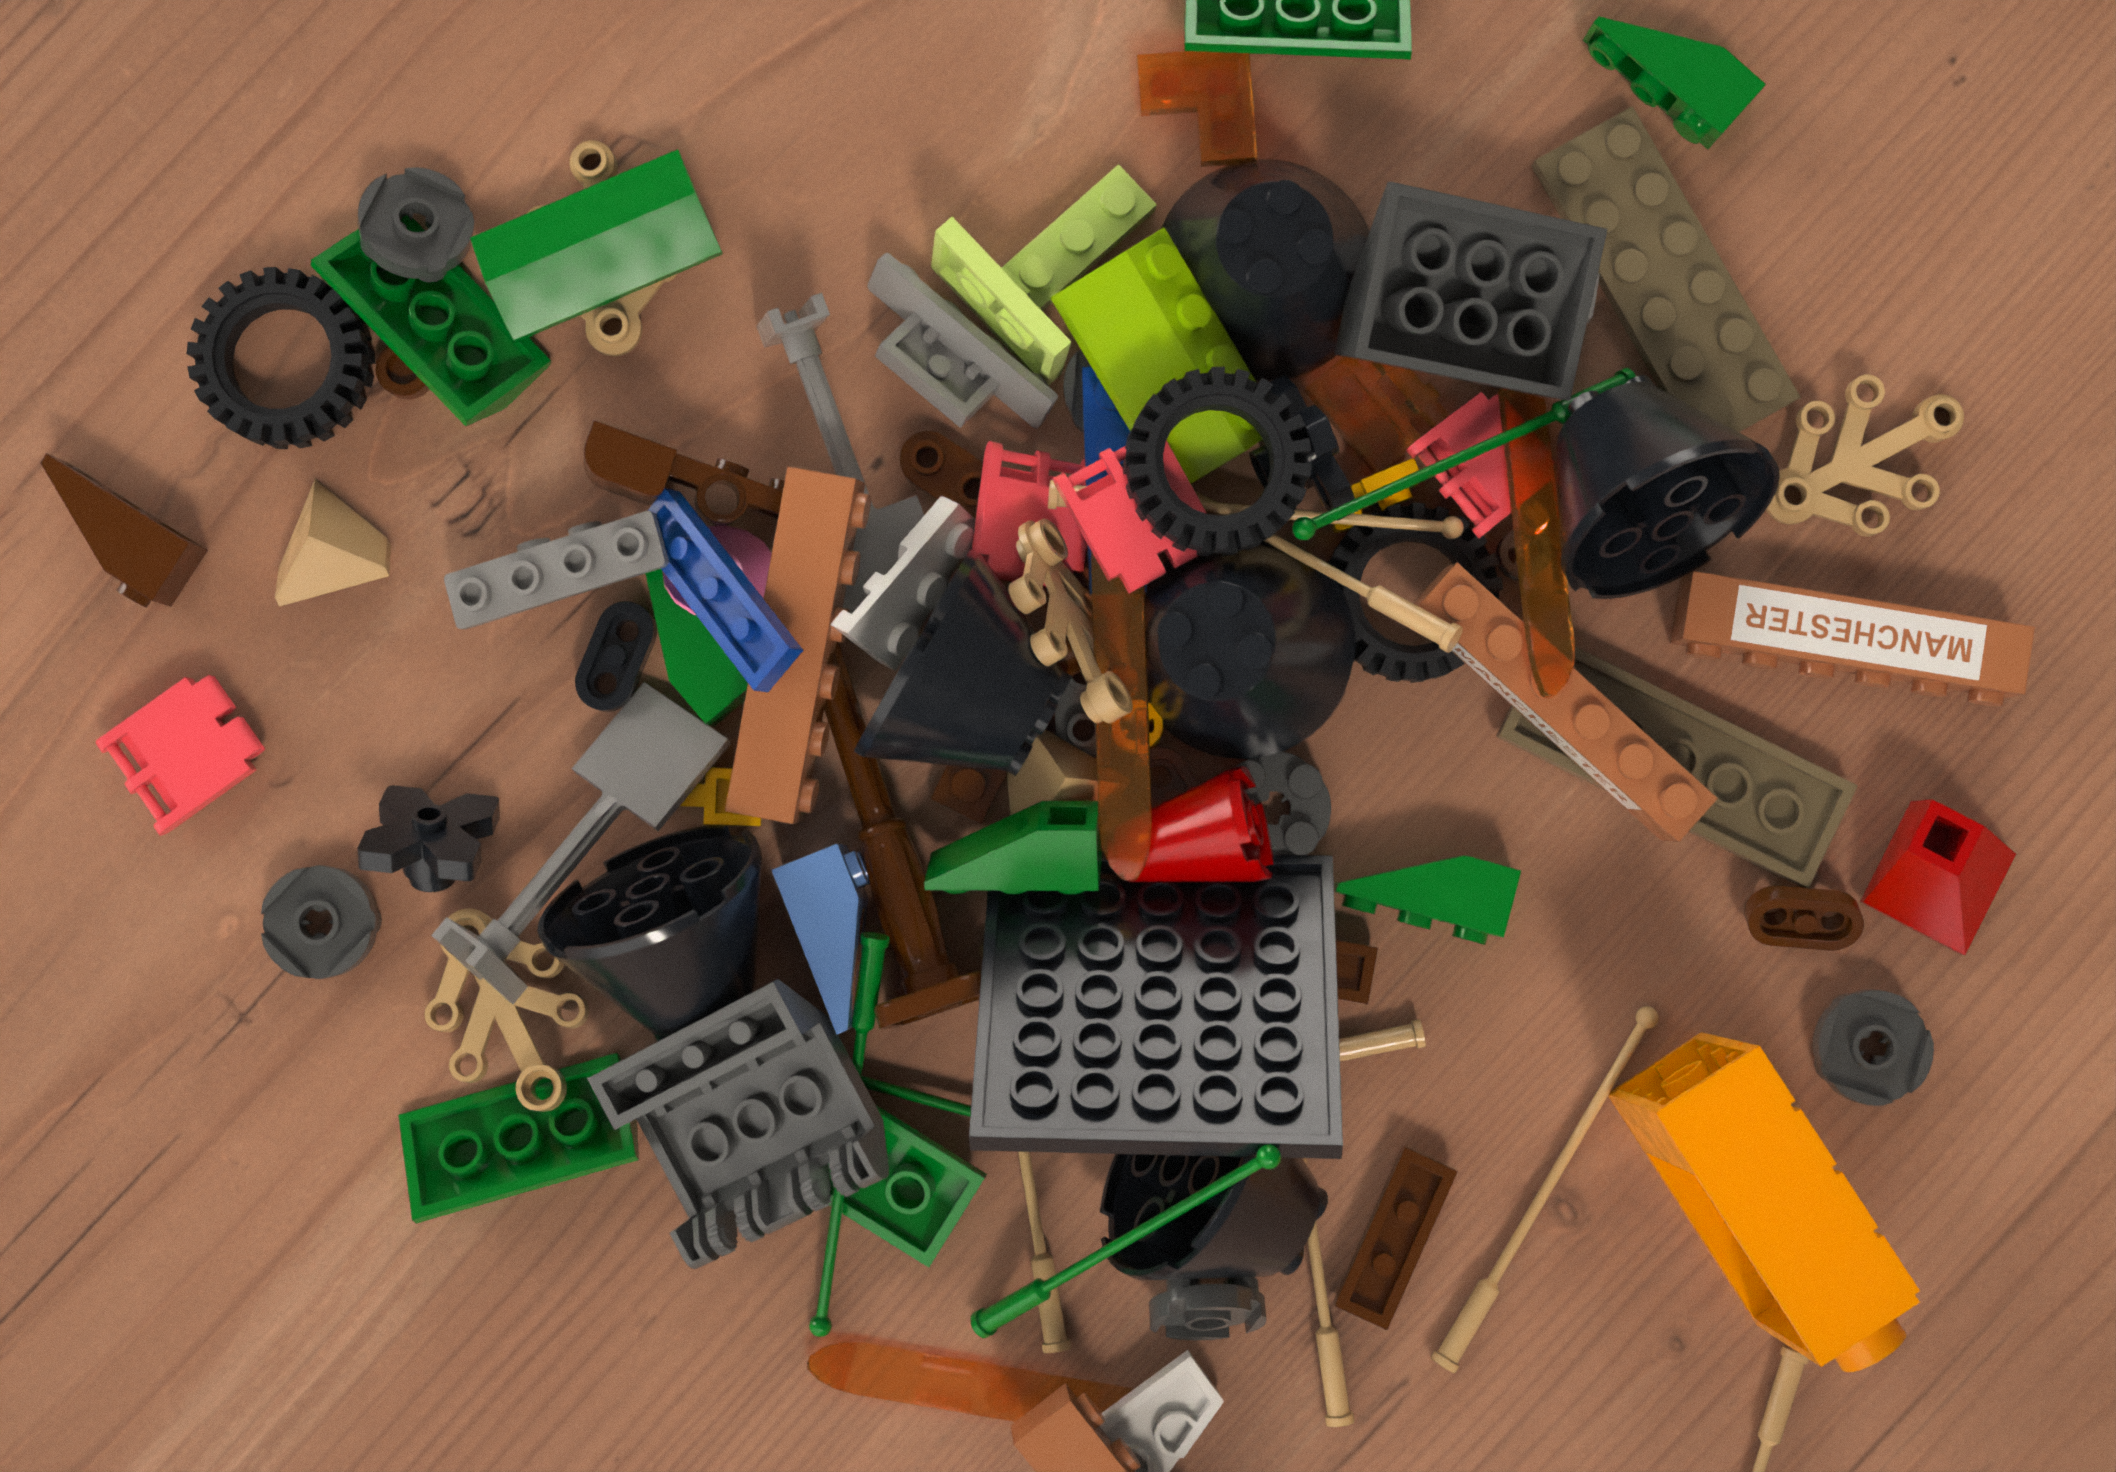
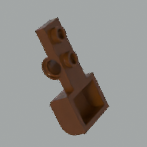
(641, 468)

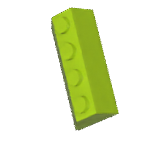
(1150, 323)

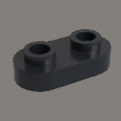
(612, 655)

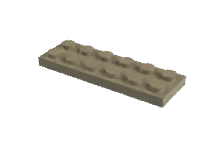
(1666, 274)
(1768, 801)

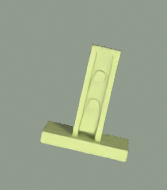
(1015, 296)

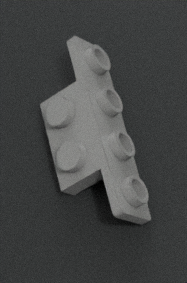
(950, 356)
(556, 569)

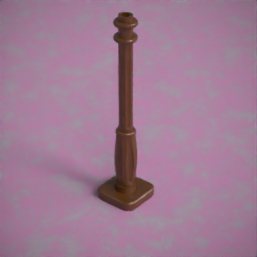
(896, 879)

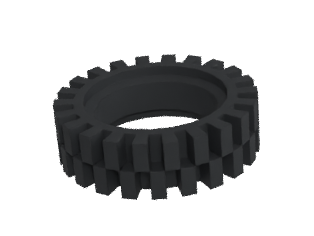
(229, 319)
(1239, 397)
(1352, 555)

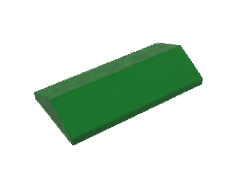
(1300, 27)
(595, 246)
(439, 329)
(497, 1148)
(919, 1197)

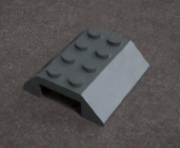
(749, 1118)

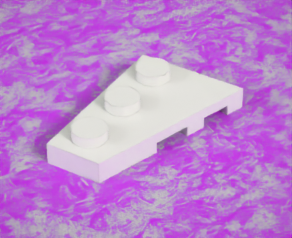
(901, 600)
(1164, 1414)

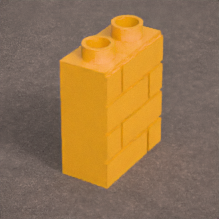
(1769, 1201)

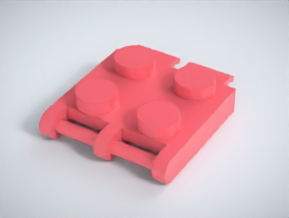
(1481, 482)
(1014, 497)
(1112, 526)
(184, 749)

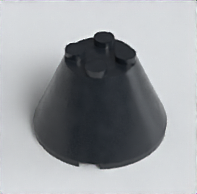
(1272, 260)
(1651, 488)
(1247, 651)
(968, 683)
(665, 926)
(1238, 1233)

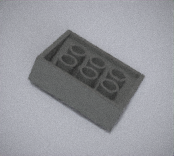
(1472, 292)

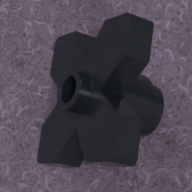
(1325, 471)
(428, 839)

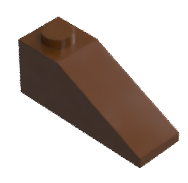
(127, 541)

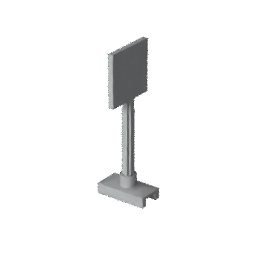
(885, 526)
(641, 764)

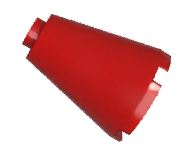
(1210, 834)

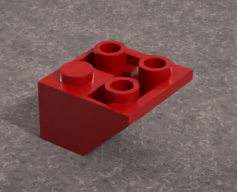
(1939, 874)

